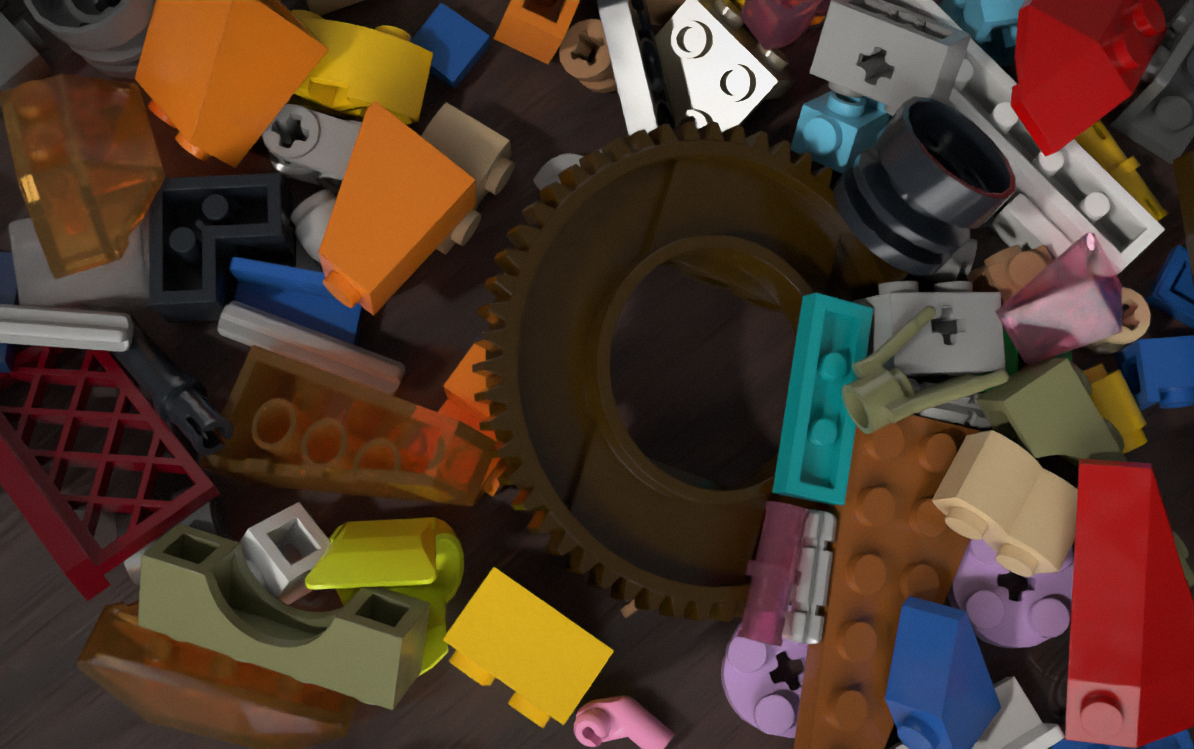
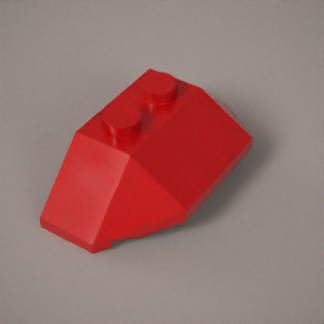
(1079, 62)

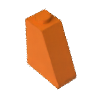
(390, 211)

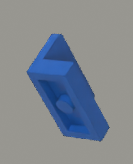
(296, 296)

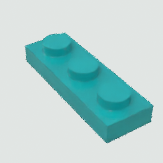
(816, 424)

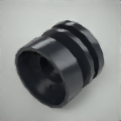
(923, 186)

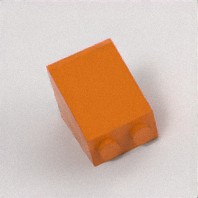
(223, 70)

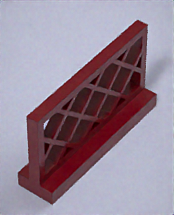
(39, 495)

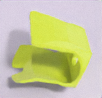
(400, 555)

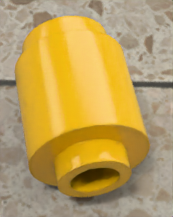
(1117, 405)

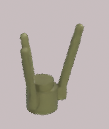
(887, 396)

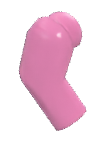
(620, 718)

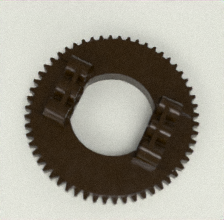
(725, 218)

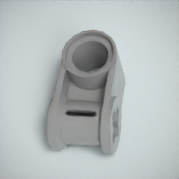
(322, 155)

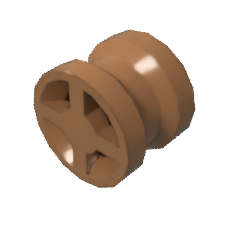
(575, 50)

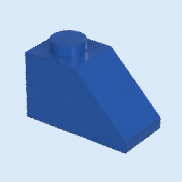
(938, 679)

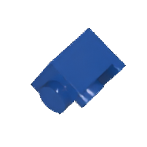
(1159, 371)

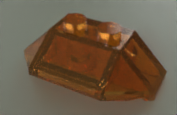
(82, 165)
(207, 690)

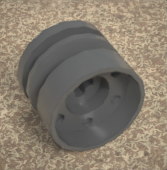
(101, 31)

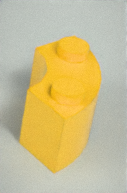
(362, 69)

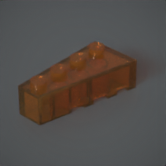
(342, 437)

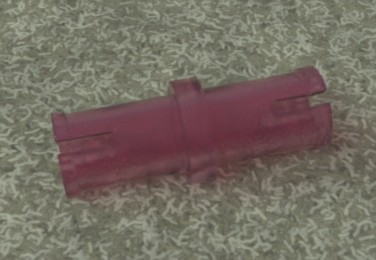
(773, 573)

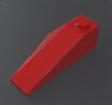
(1127, 613)

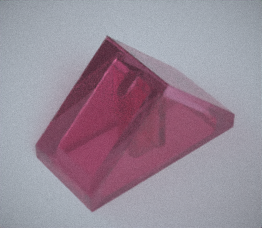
(1065, 304)

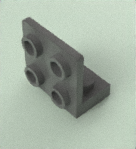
(1162, 105)

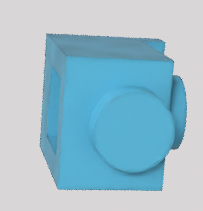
(838, 129)

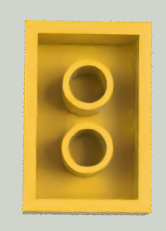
(527, 647)

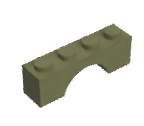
(1051, 413)
(206, 595)

